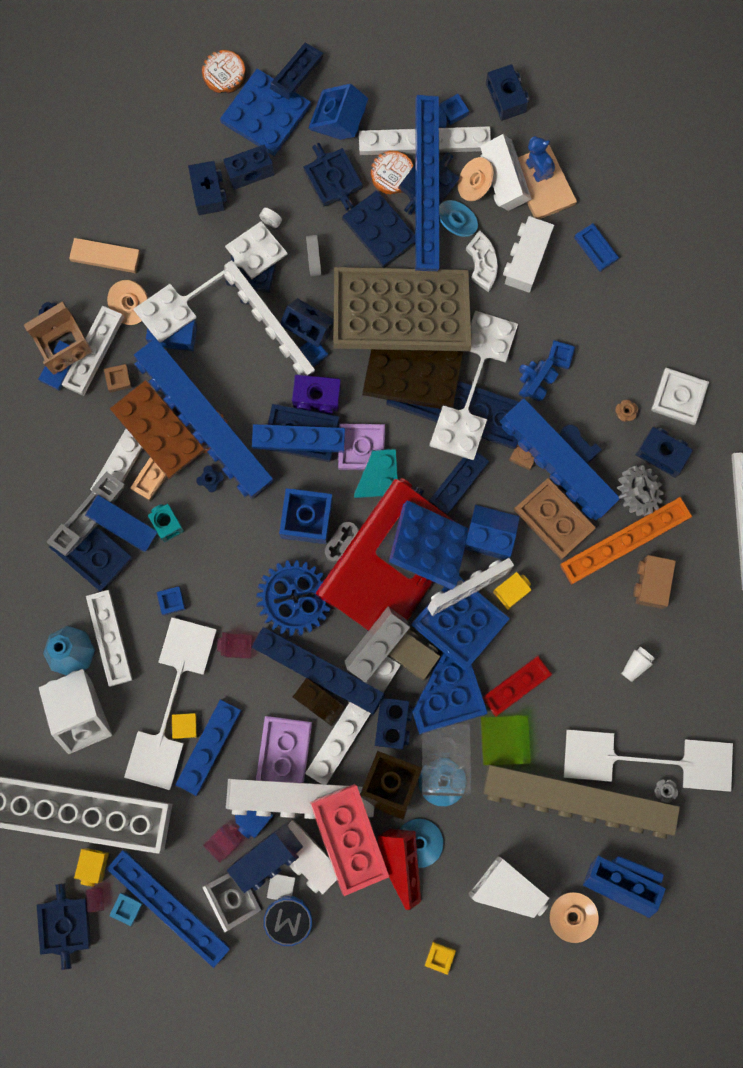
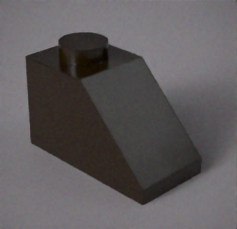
(318, 702)

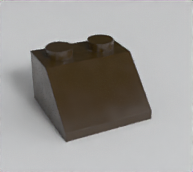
(391, 784)

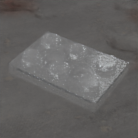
(446, 761)

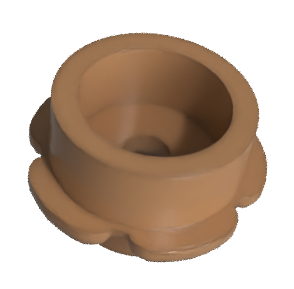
(622, 415)

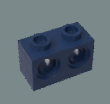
(386, 723)

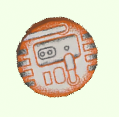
(223, 71)
(389, 171)

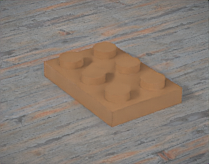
(554, 518)

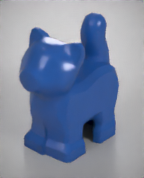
(540, 159)

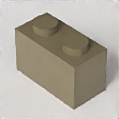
(414, 655)

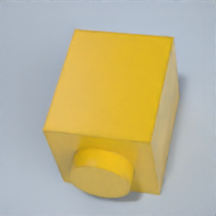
(512, 590)
(91, 866)

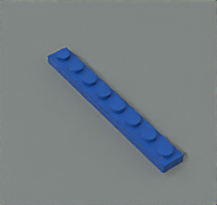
(426, 183)

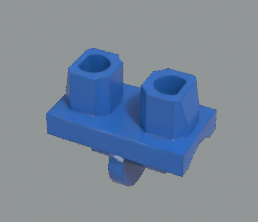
(532, 377)

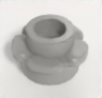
(672, 791)

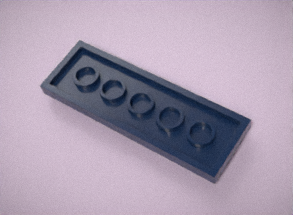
(483, 404)

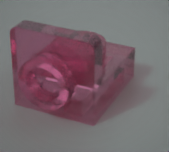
(235, 645)

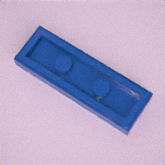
(121, 523)

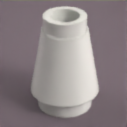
(637, 664)

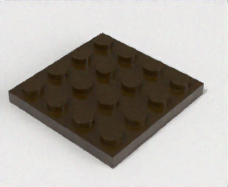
(413, 376)

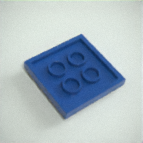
(264, 114)
(429, 545)
(462, 628)

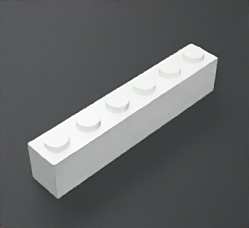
(279, 797)

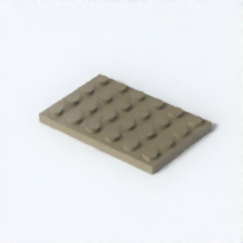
(401, 309)

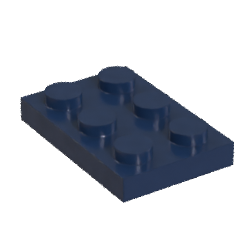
(379, 229)
(297, 417)
(97, 559)

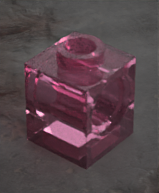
(223, 842)

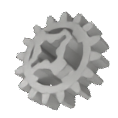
(640, 490)

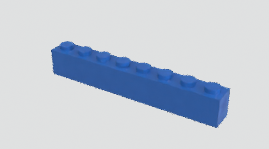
(203, 418)

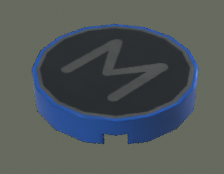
(288, 921)

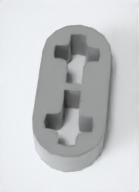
(313, 255)
(337, 538)

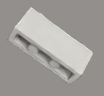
(508, 176)
(528, 253)
(312, 861)

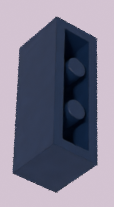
(265, 859)

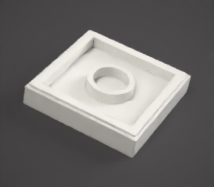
(680, 396)

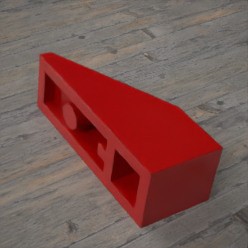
(401, 861)

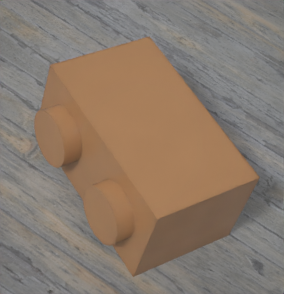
(654, 582)

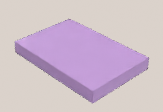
(284, 750)

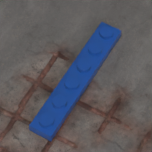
(168, 908)

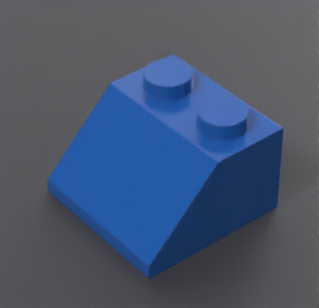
(339, 112)
(492, 532)

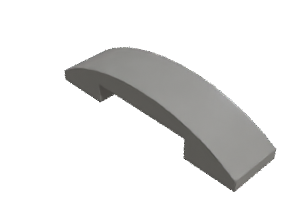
(79, 526)

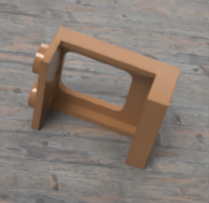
(51, 326)

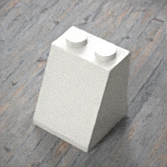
(74, 712)
(509, 890)

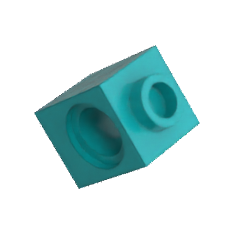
(172, 529)

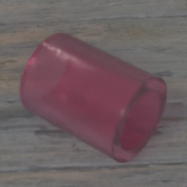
(94, 899)

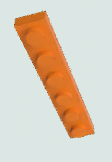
(625, 540)

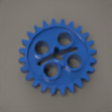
(298, 618)

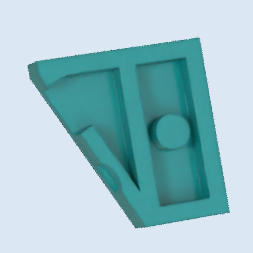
(378, 474)

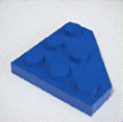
(448, 697)

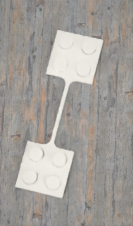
(169, 312)
(459, 429)
(155, 756)
(704, 762)

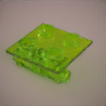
(505, 740)

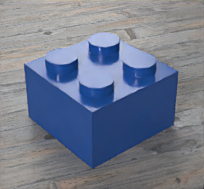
(306, 516)

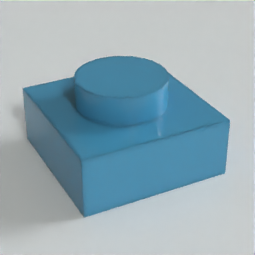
(126, 909)

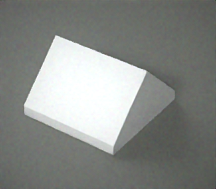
(230, 902)

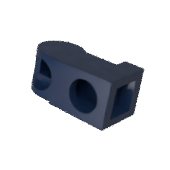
(572, 436)

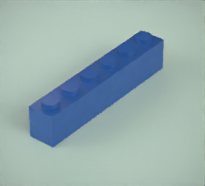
(559, 459)

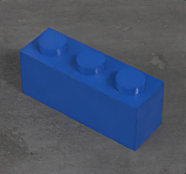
(624, 887)

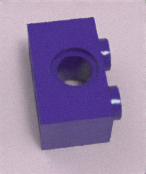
(306, 385)

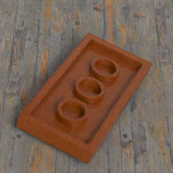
(157, 429)

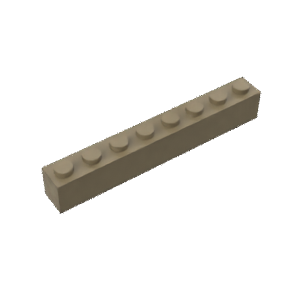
(580, 800)

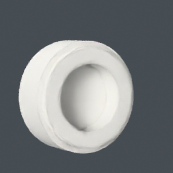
(270, 218)

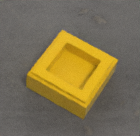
(184, 726)
(440, 958)

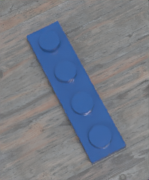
(298, 438)
(208, 747)

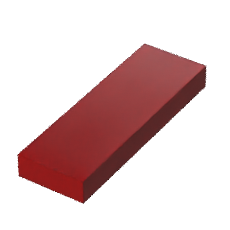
(516, 686)

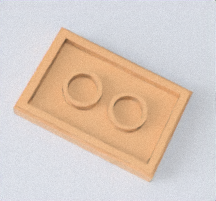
(547, 195)

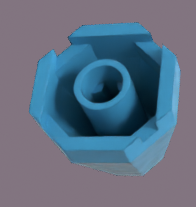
(68, 650)

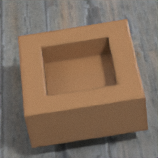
(117, 378)
(522, 458)

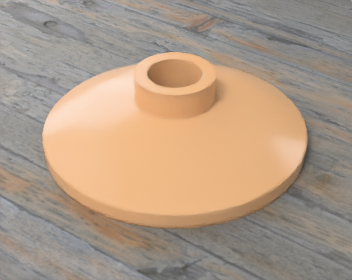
(475, 179)
(119, 300)
(586, 920)

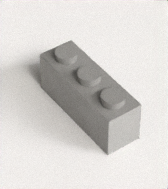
(376, 644)

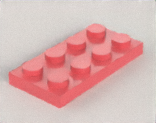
(349, 839)

